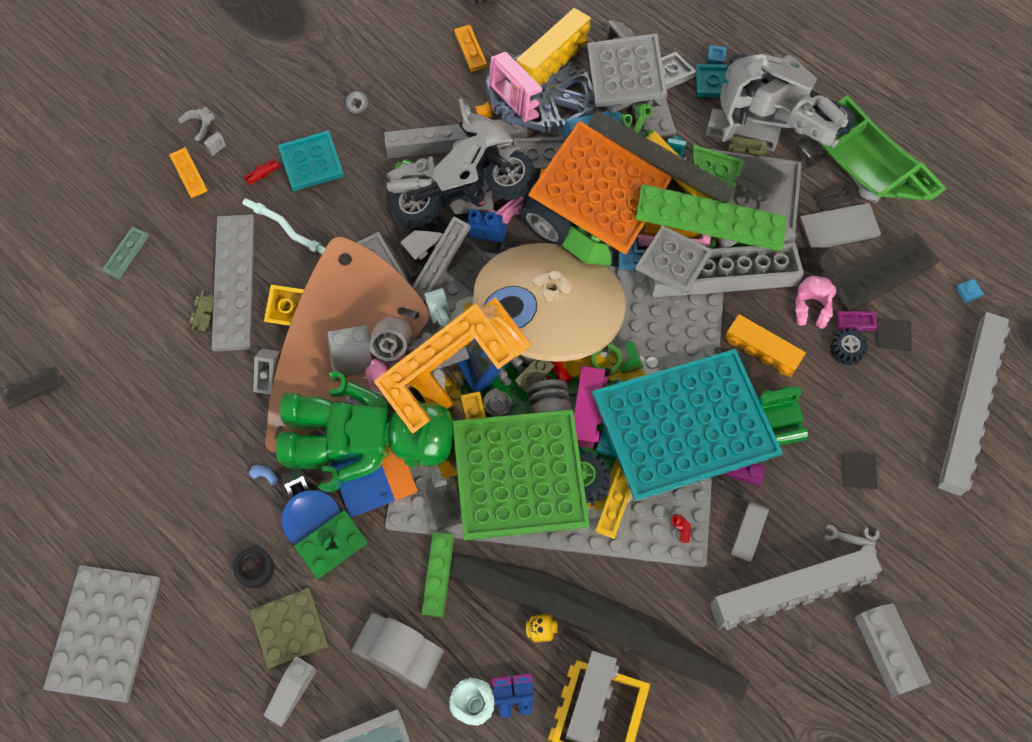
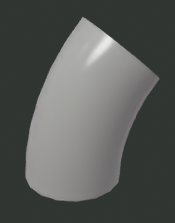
(390, 338)

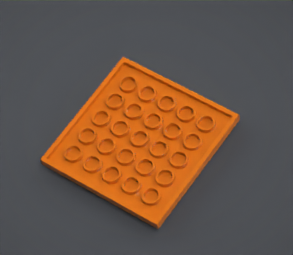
(597, 186)

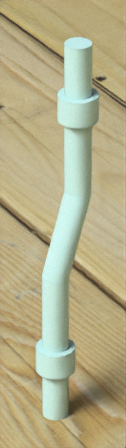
(261, 209)

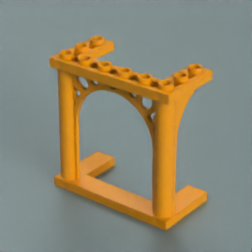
(487, 324)

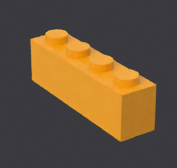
(764, 345)

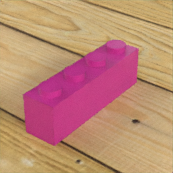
(586, 412)

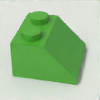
(587, 247)

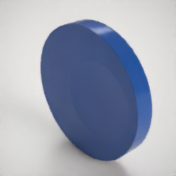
(307, 513)

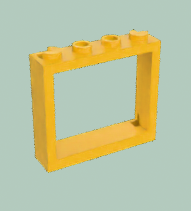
(567, 693)

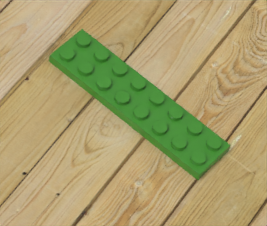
(711, 217)

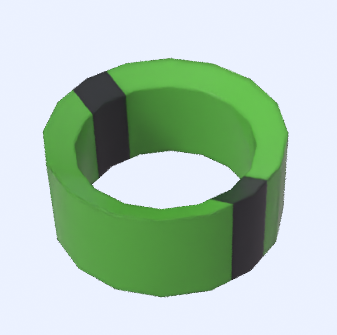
(613, 350)

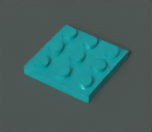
(311, 161)

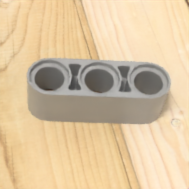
(750, 531)

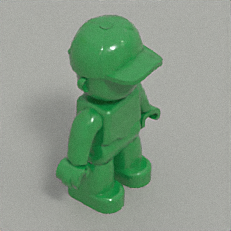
(358, 434)

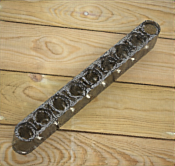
(662, 158)

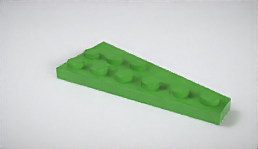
(719, 165)

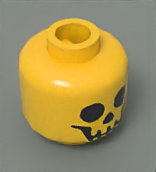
(541, 628)

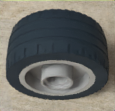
(545, 222)

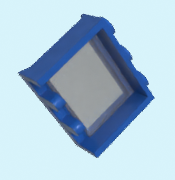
(478, 369)

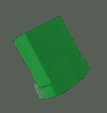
(635, 360)

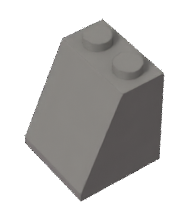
(349, 350)

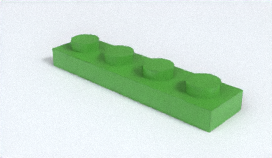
(438, 575)

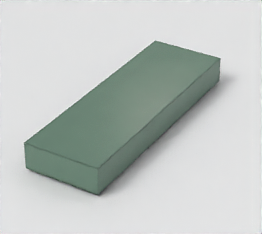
(125, 252)

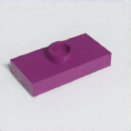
(857, 320)

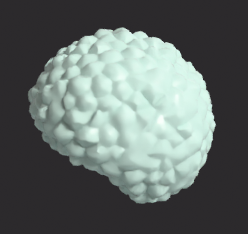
(472, 701)

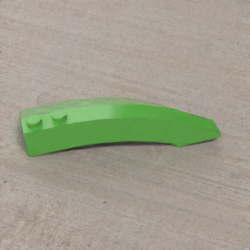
(880, 162)

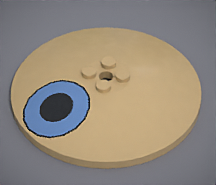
(560, 323)

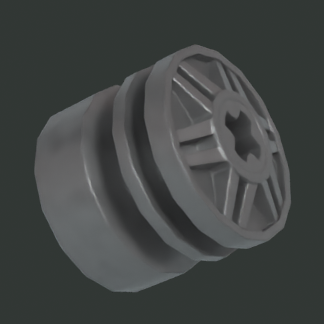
(548, 396)

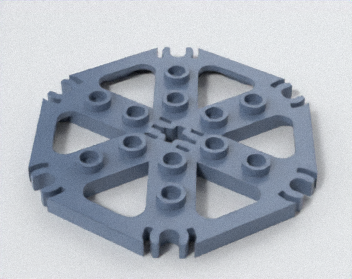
(552, 94)

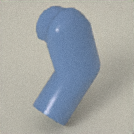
(261, 470)

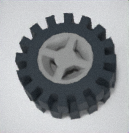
(853, 341)

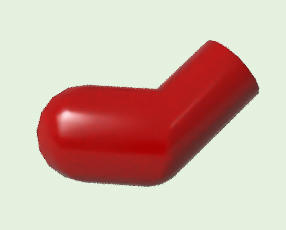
(683, 526)

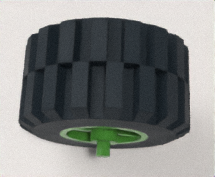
(595, 477)

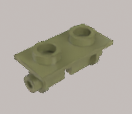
(747, 146)
(202, 305)
(533, 373)

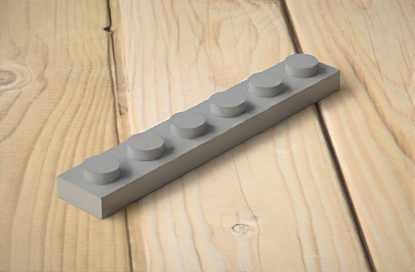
(438, 262)

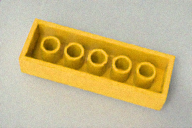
(556, 47)

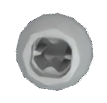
(356, 102)

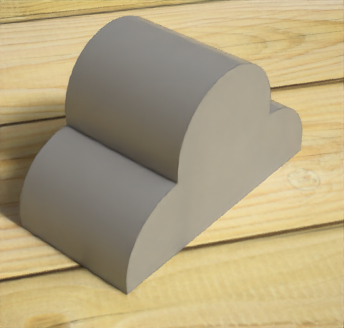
(398, 650)

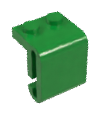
(784, 414)

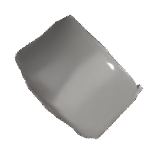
(496, 403)

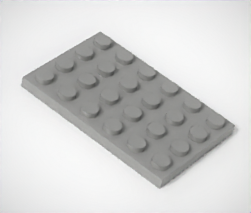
(102, 634)

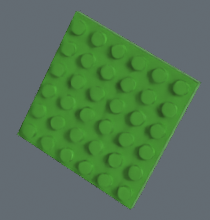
(519, 475)

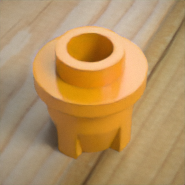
(485, 110)

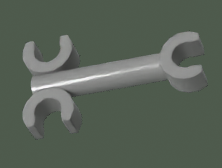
(867, 541)

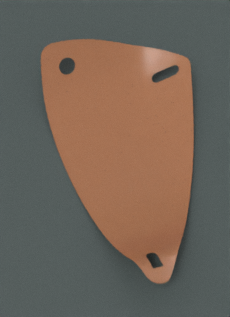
(332, 301)

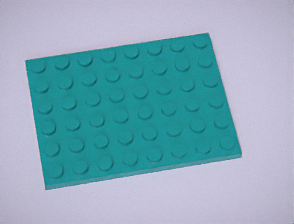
(685, 424)

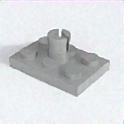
(659, 120)

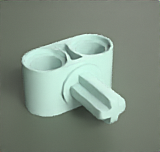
(438, 307)

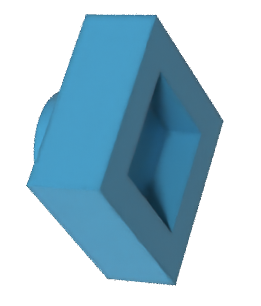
(716, 55)
(969, 291)

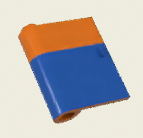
(379, 488)

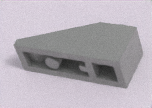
(290, 690)

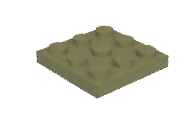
(289, 628)

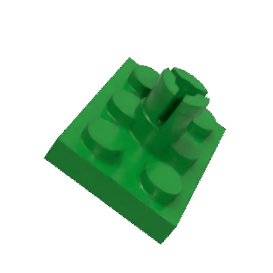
(331, 544)

